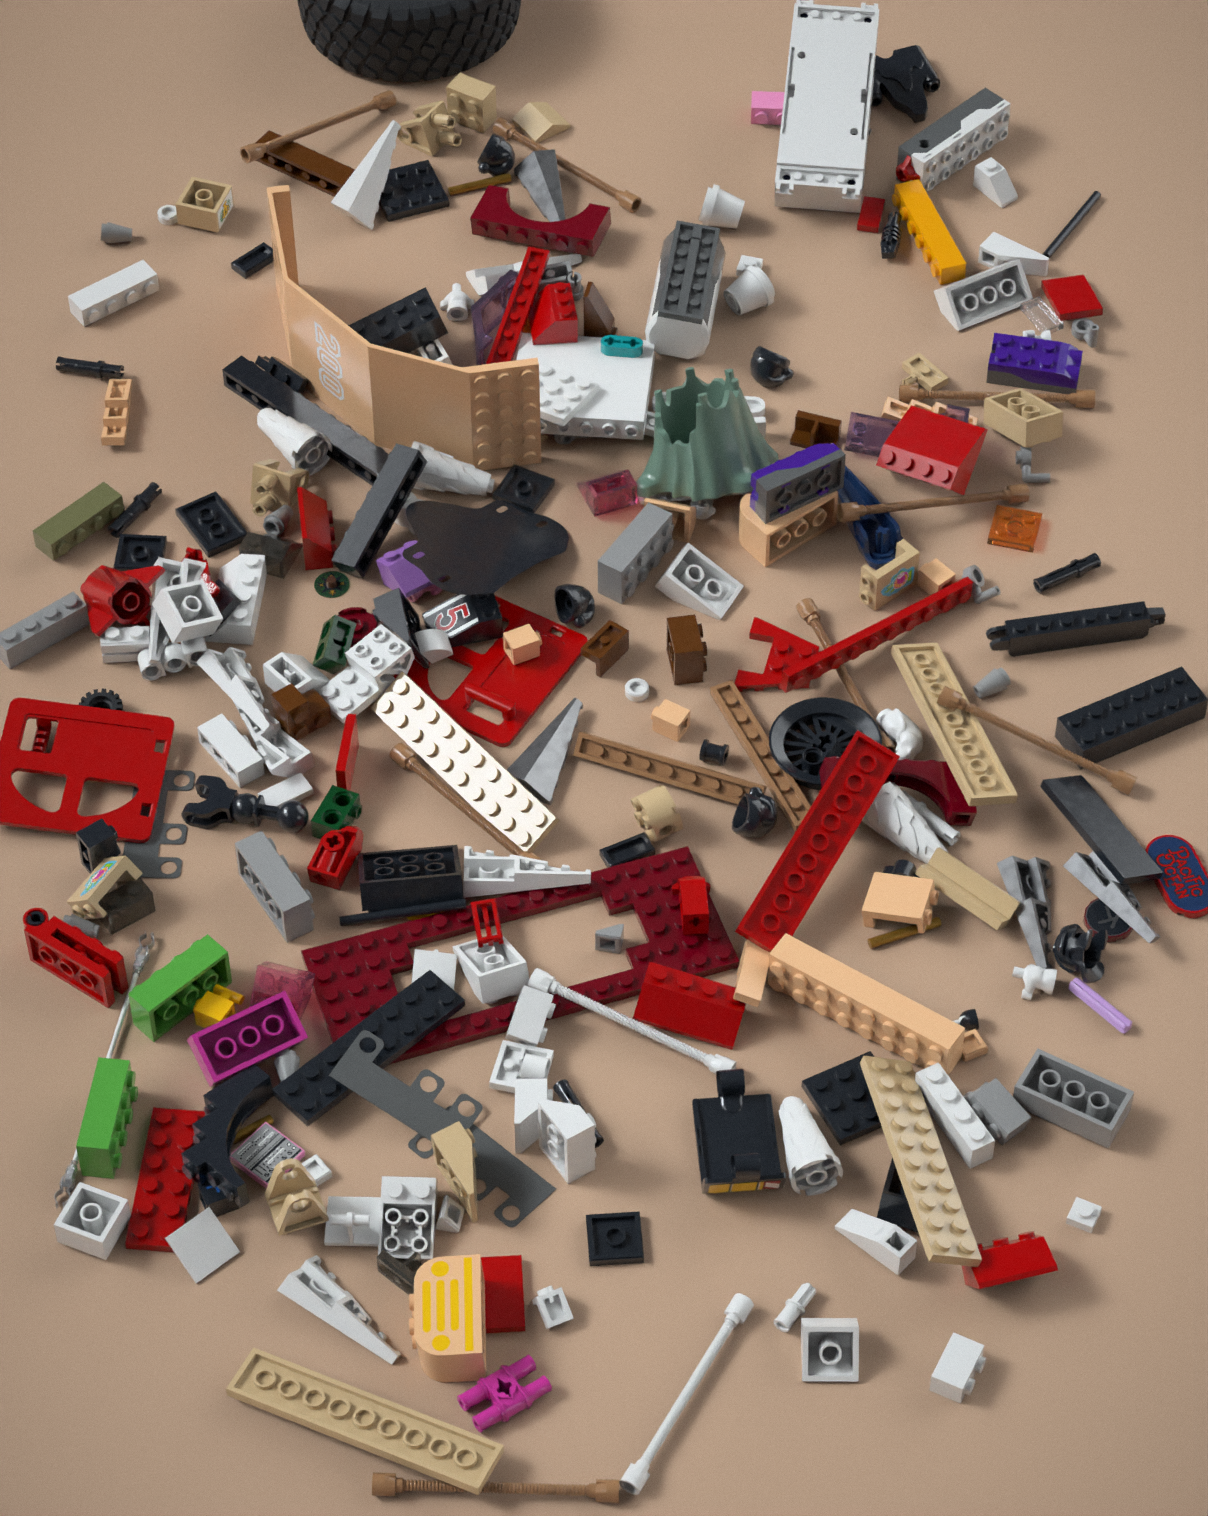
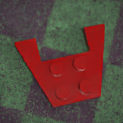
(785, 652)

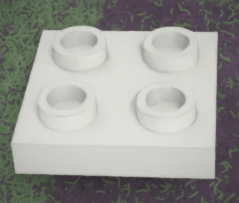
(519, 1062)

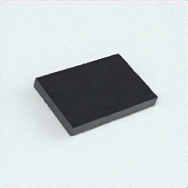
(211, 524)

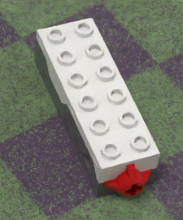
(954, 140)

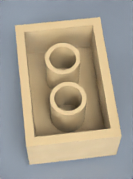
(1023, 417)

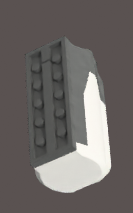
(686, 291)

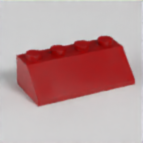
(689, 1006)

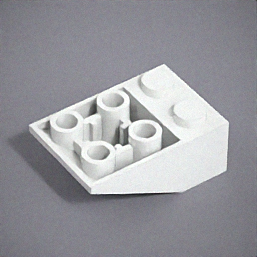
(408, 1216)

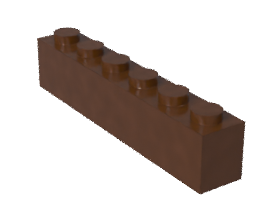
(306, 165)

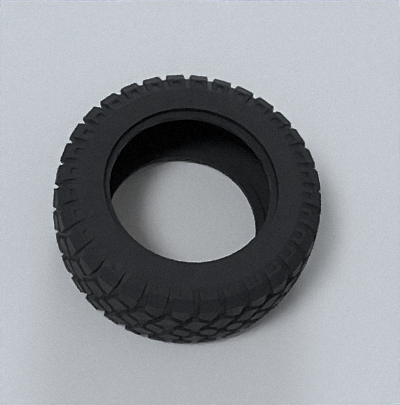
(408, 36)

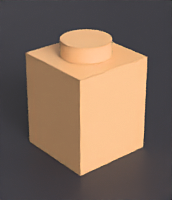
(935, 577)
(522, 644)
(670, 720)

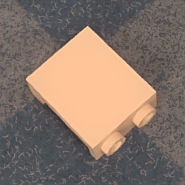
(900, 900)

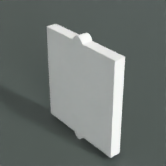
(440, 963)

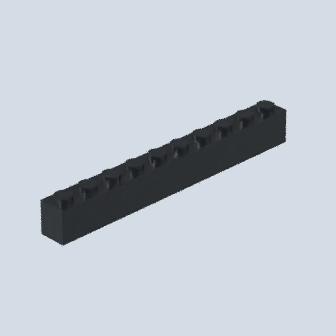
(266, 391)

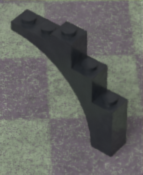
(215, 1133)

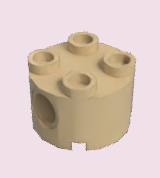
(657, 813)

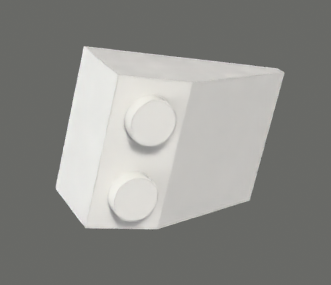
(699, 583)
(492, 970)

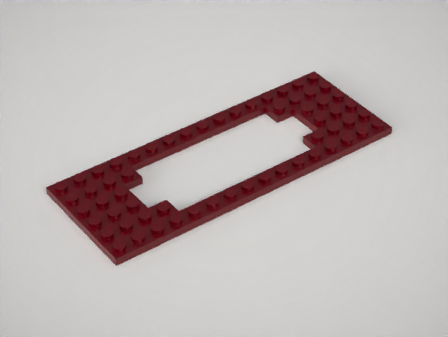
(357, 971)

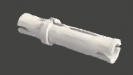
(938, 826)

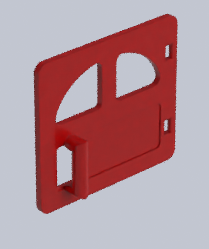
(503, 686)
(86, 747)

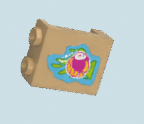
(891, 579)
(109, 871)

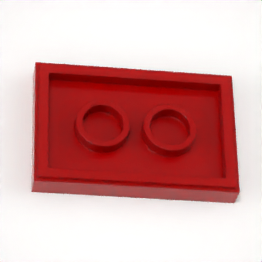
(1072, 297)
(347, 753)
(503, 1294)

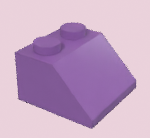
(400, 573)

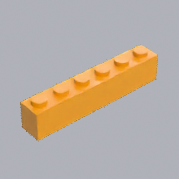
(929, 232)

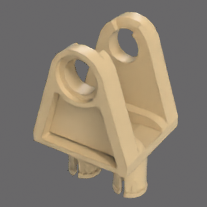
(430, 131)
(275, 488)
(294, 1198)

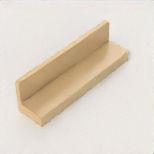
(969, 889)

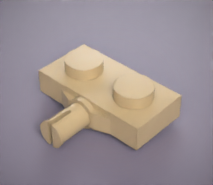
(923, 373)

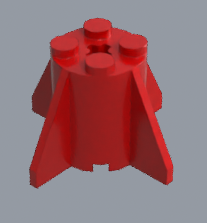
(119, 596)

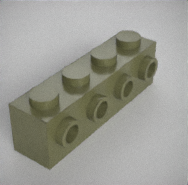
(78, 521)

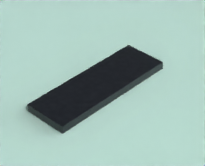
(1101, 829)

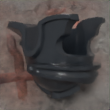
(1080, 951)

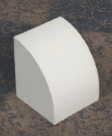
(434, 644)

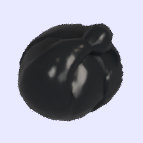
(496, 157)
(769, 368)
(574, 604)
(754, 814)

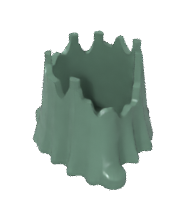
(704, 441)

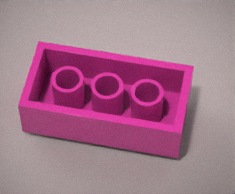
(247, 1038)

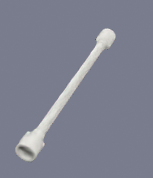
(545, 982)
(637, 1474)

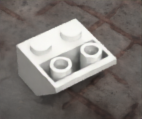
(293, 669)

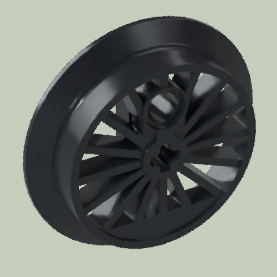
(811, 749)

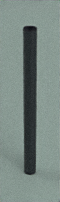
(1072, 224)
(403, 912)

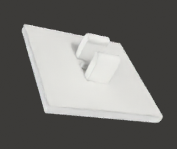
(202, 1245)

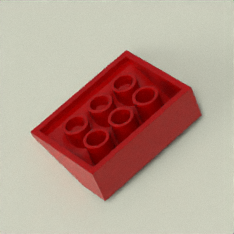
(933, 449)

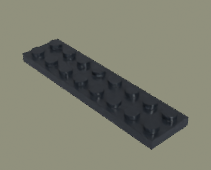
(398, 1023)

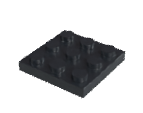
(412, 191)
(843, 1100)

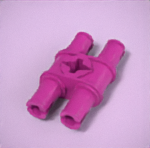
(504, 1405)

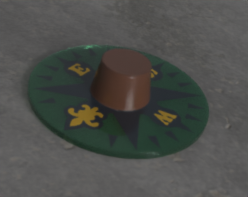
(331, 584)

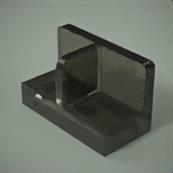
(399, 1271)

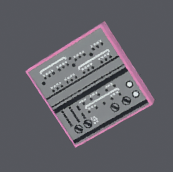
(263, 1151)

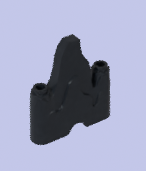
(903, 80)

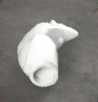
(901, 730)

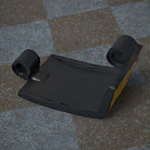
(736, 1138)

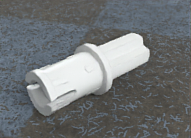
(794, 1307)

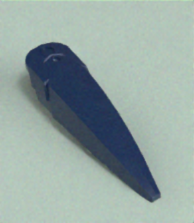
(874, 533)

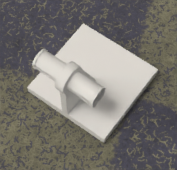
(353, 1221)

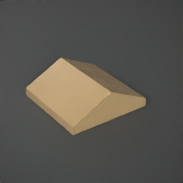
(540, 121)

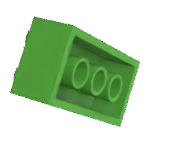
(175, 988)
(106, 1118)

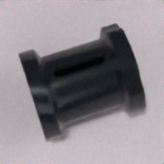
(714, 752)

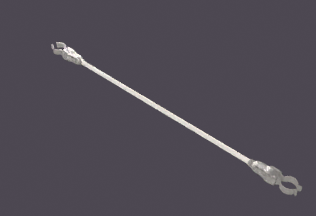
(142, 955)

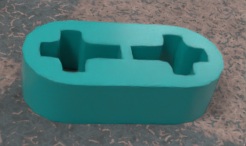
(621, 346)

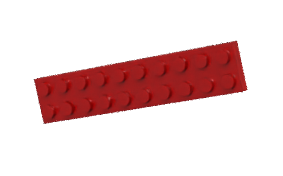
(818, 842)

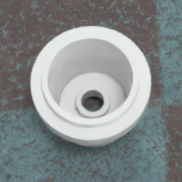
(721, 208)
(749, 291)

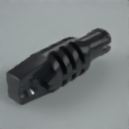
(891, 236)

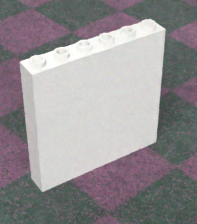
(623, 382)

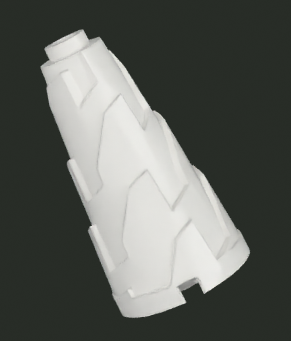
(295, 440)
(448, 474)
(901, 823)
(808, 1155)

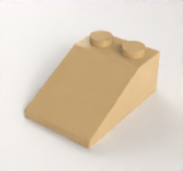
(456, 1161)

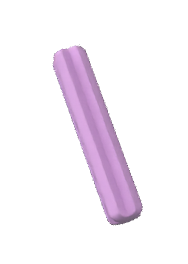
(1100, 1005)

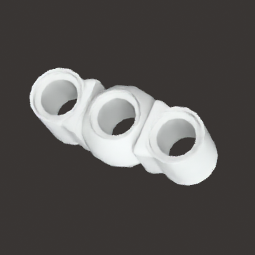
(172, 659)

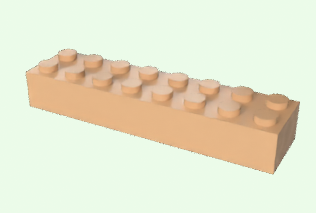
(864, 1005)

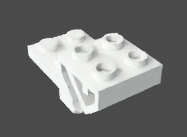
(368, 672)

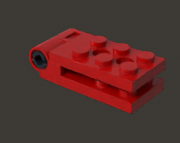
(74, 956)

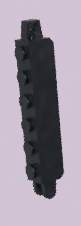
(1075, 629)

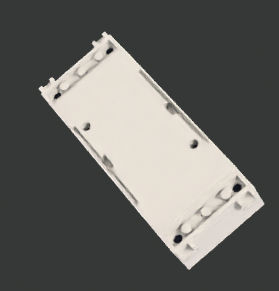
(827, 107)

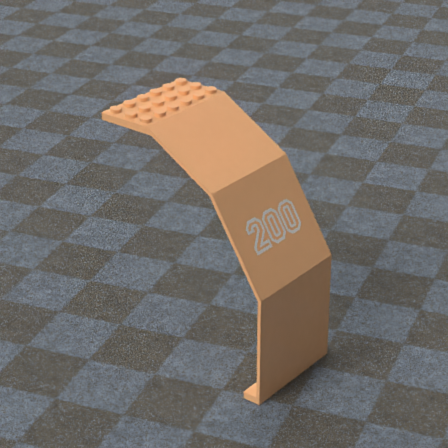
(392, 397)

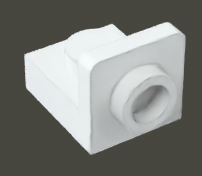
(552, 1306)

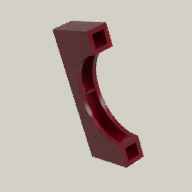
(575, 235)
(929, 778)

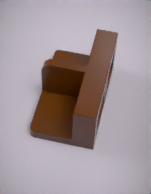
(814, 430)
(606, 646)

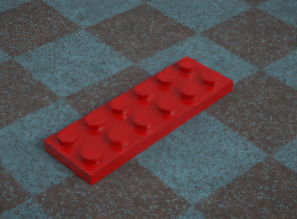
(162, 1186)

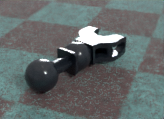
(225, 805)

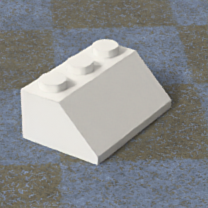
(567, 1138)

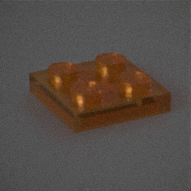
(1014, 528)

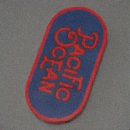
(1183, 877)

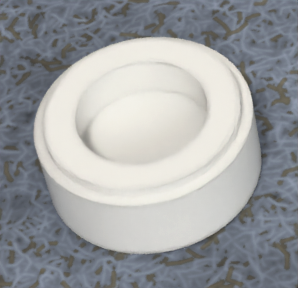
(167, 215)
(637, 690)

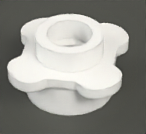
(704, 508)

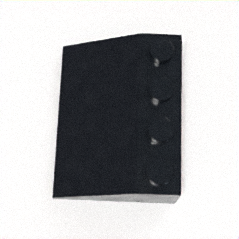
(409, 877)

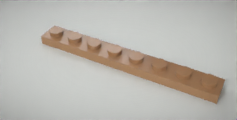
(756, 745)
(662, 768)

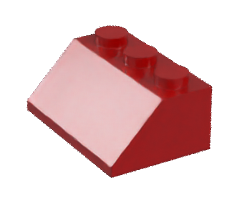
(554, 315)
(316, 530)
(1010, 1261)

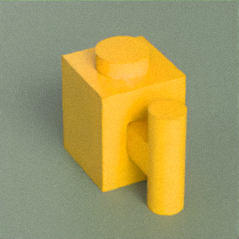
(216, 1006)

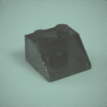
(278, 551)
(126, 904)

